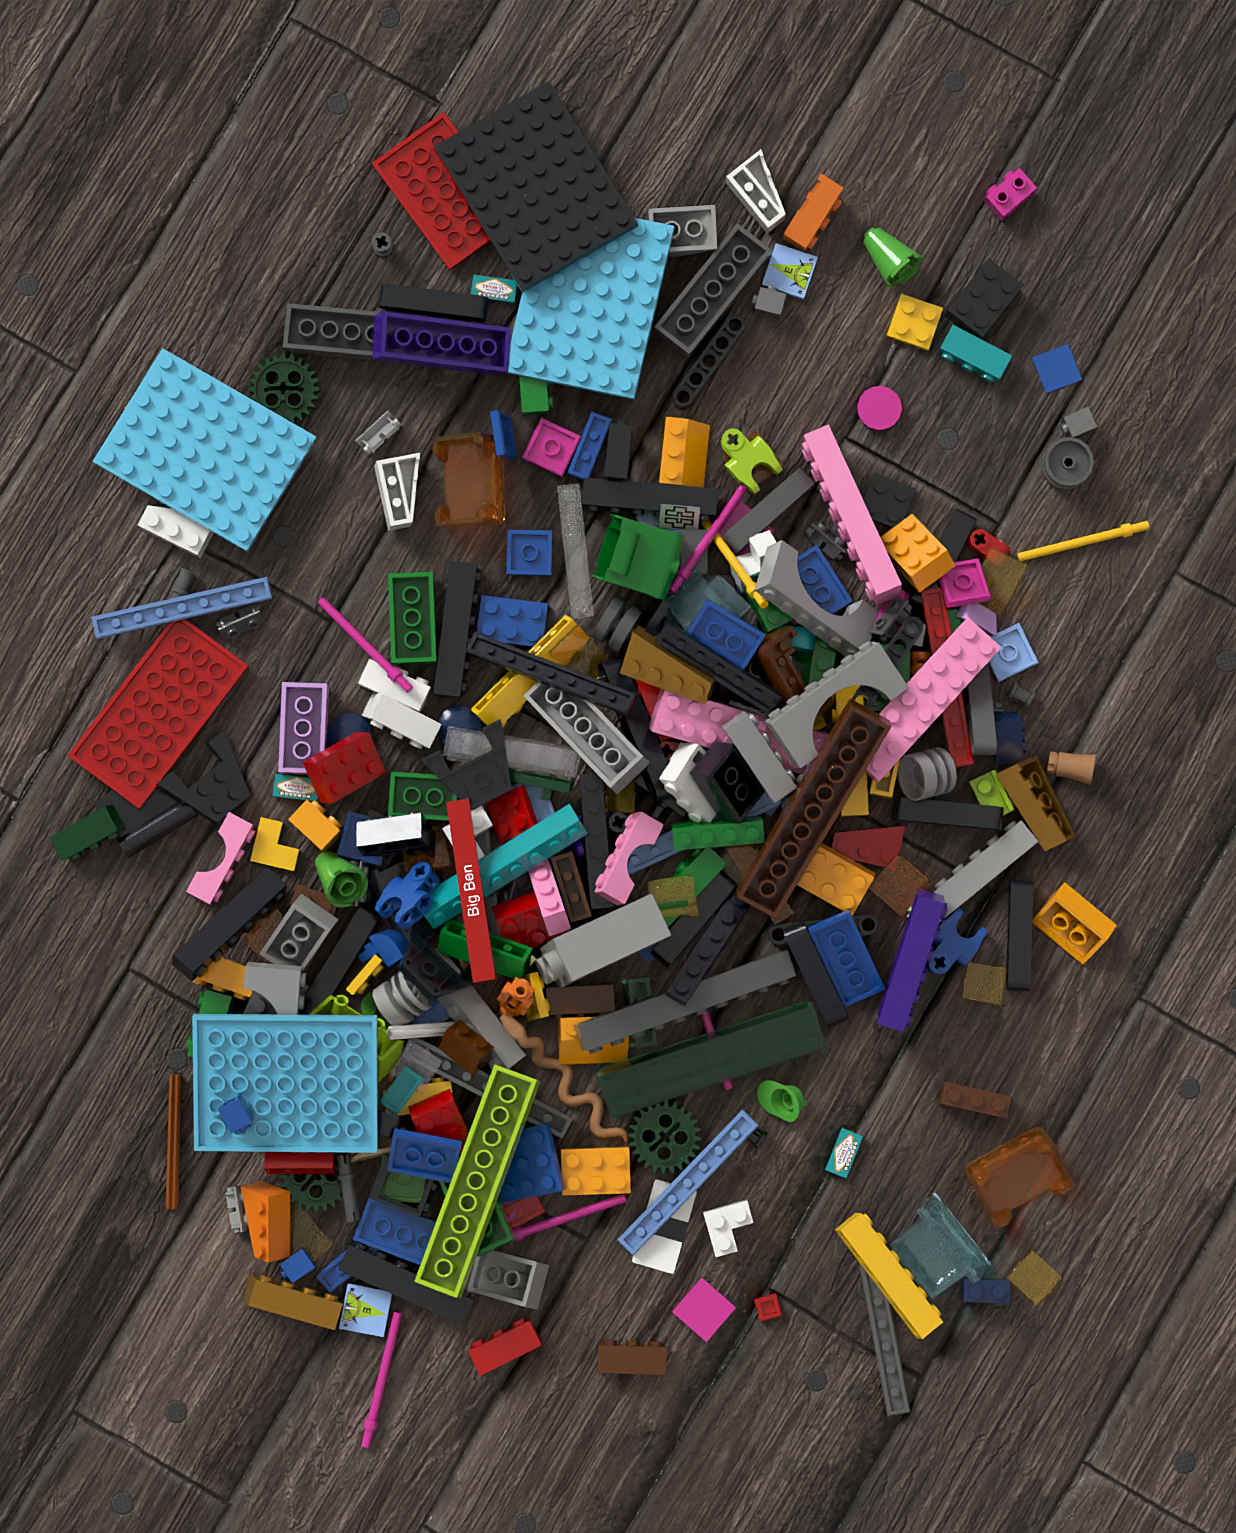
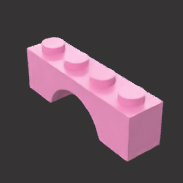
(615, 881)
(208, 884)
(549, 898)

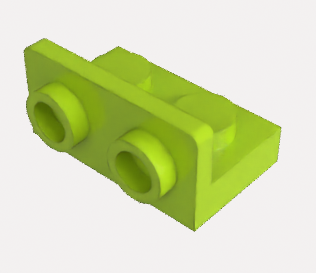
(991, 792)

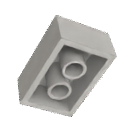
(299, 934)

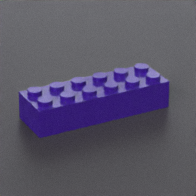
(441, 343)
(910, 960)

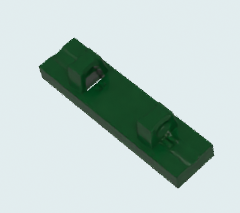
(548, 783)

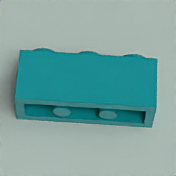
(974, 354)

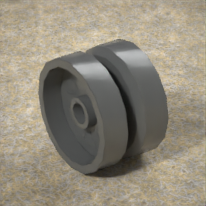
(1061, 452)
(619, 625)

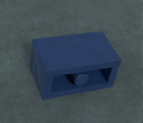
(1009, 737)
(986, 1290)

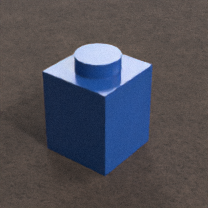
(236, 1114)
(297, 1265)

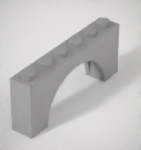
(782, 586)
(794, 722)
(278, 984)

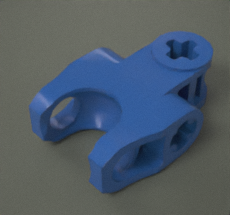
(409, 895)
(952, 946)

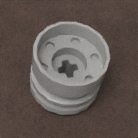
(927, 774)
(400, 1000)

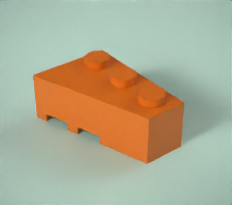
(814, 214)
(268, 1220)

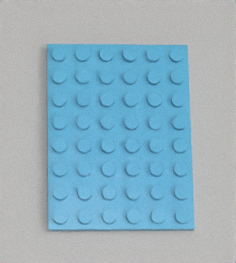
(594, 316)
(204, 450)
(299, 1074)

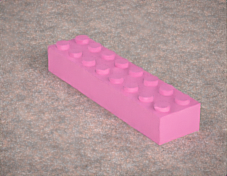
(852, 515)
(932, 692)
(702, 723)

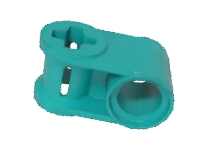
(804, 640)

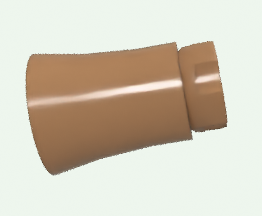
(1072, 766)

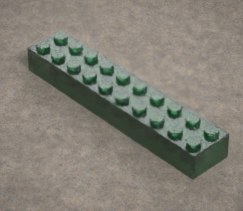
(711, 1058)

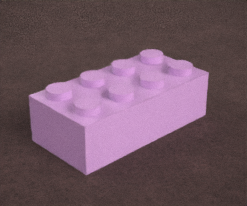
(302, 724)

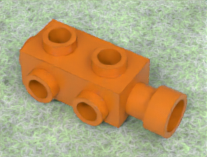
(518, 995)

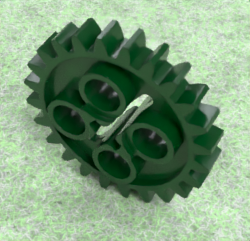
(285, 369)
(650, 1121)
(329, 1189)

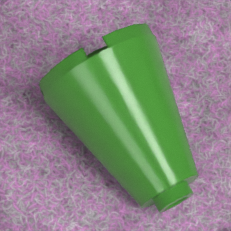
(892, 257)
(340, 879)

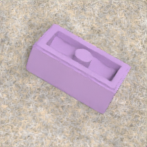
(980, 616)

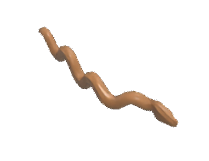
(518, 1033)

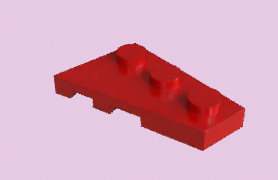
(871, 845)

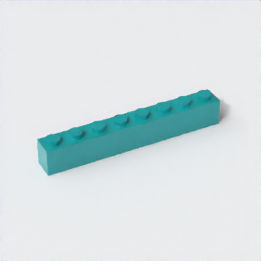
(510, 861)

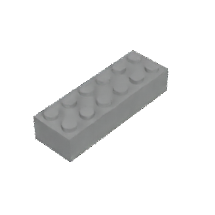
(589, 735)

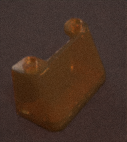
(470, 481)
(1017, 1174)

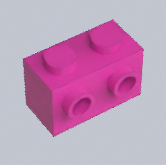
(1009, 194)

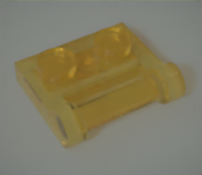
(675, 890)

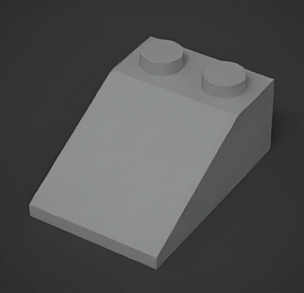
(693, 225)
(508, 1278)

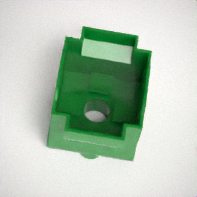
(639, 556)

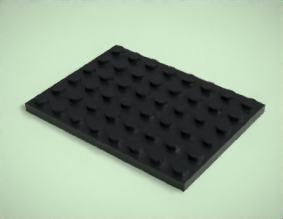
(535, 186)

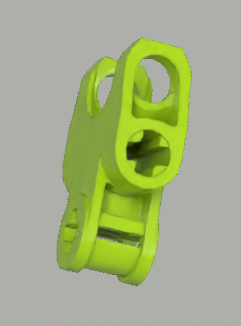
(747, 456)

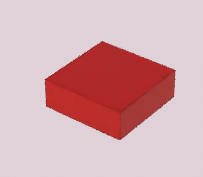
(768, 1307)

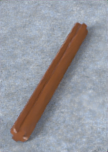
(173, 1143)

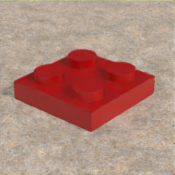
(511, 814)

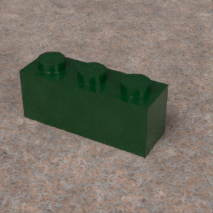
(87, 833)

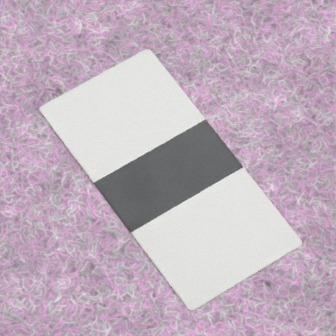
(664, 1246)

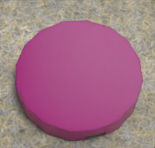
(879, 408)

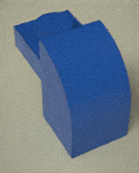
(388, 944)

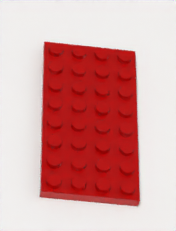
(158, 711)

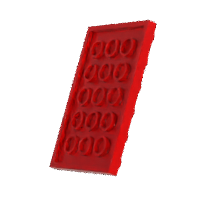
(430, 194)

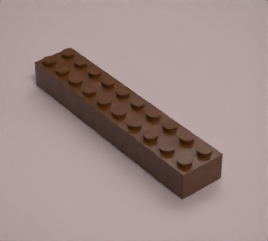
(813, 808)

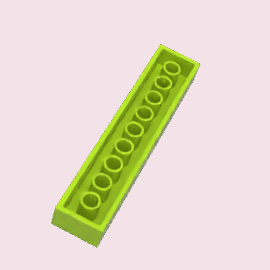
(477, 1181)

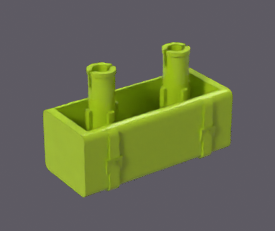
(388, 1050)

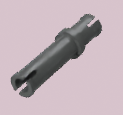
(347, 1186)

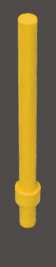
(1125, 530)
(738, 568)

